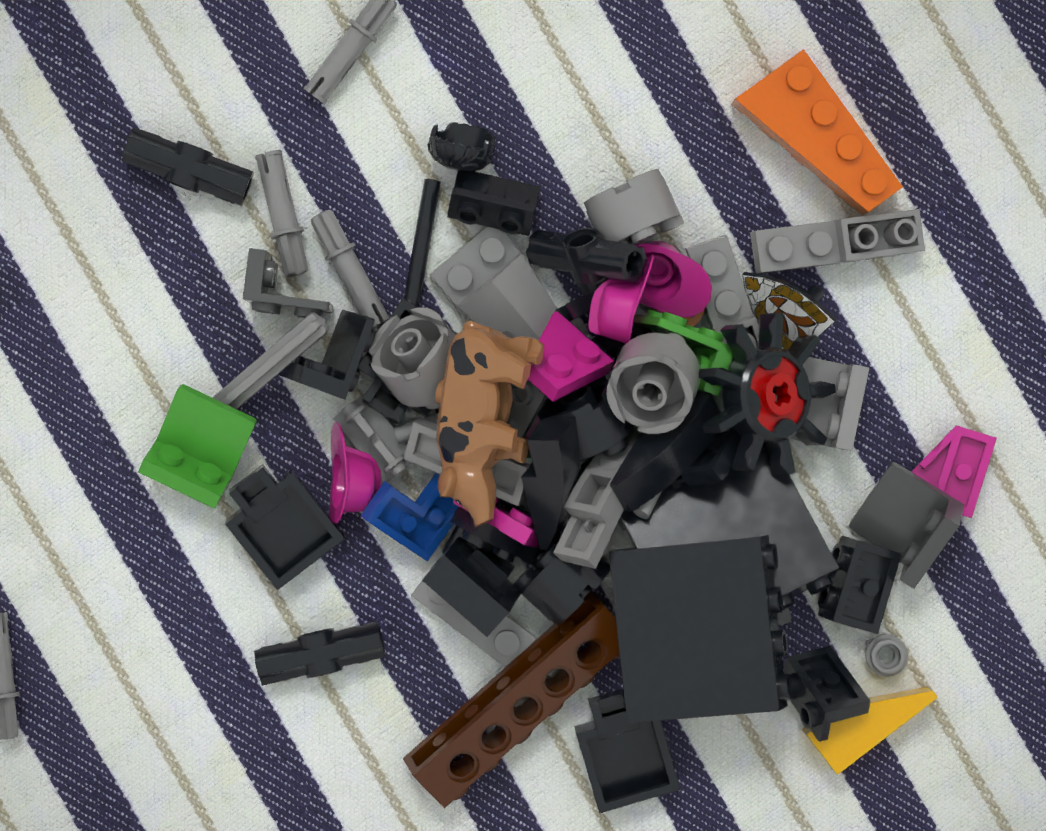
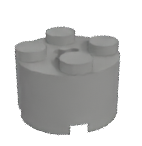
(634, 210)
(412, 356)
(654, 382)

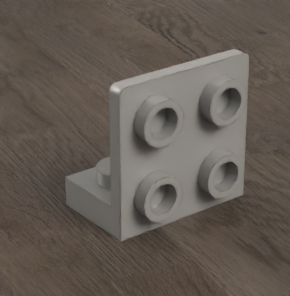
(839, 412)

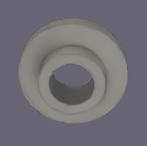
(899, 658)

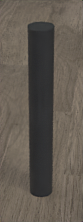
(422, 241)

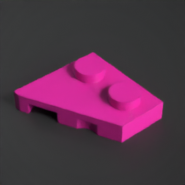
(568, 360)
(959, 465)
(514, 524)

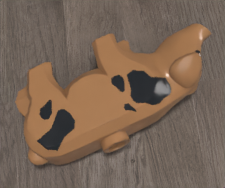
(475, 413)

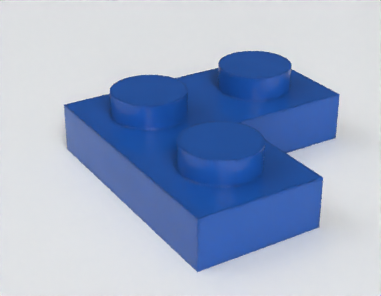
(414, 524)

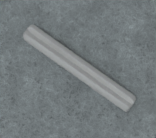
(273, 361)

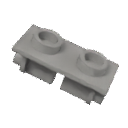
(374, 435)

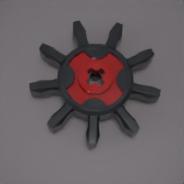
(766, 395)

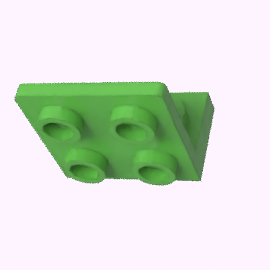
(703, 342)
(198, 446)

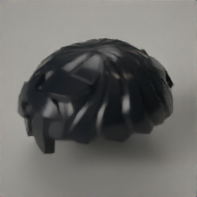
(462, 147)

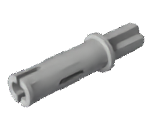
(349, 48)
(282, 213)
(348, 266)
(8, 715)

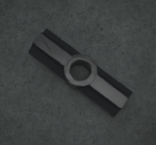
(187, 166)
(586, 256)
(319, 653)

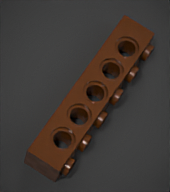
(495, 702)

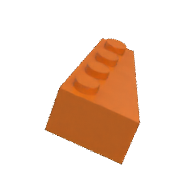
(819, 132)

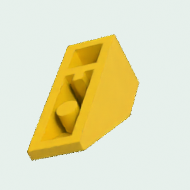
(857, 735)

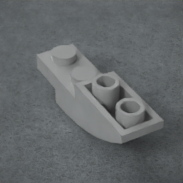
(837, 241)
(728, 298)
(593, 510)

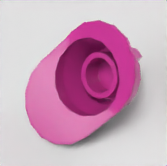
(674, 282)
(615, 307)
(354, 477)

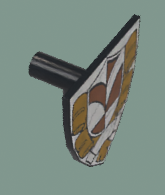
(800, 309)

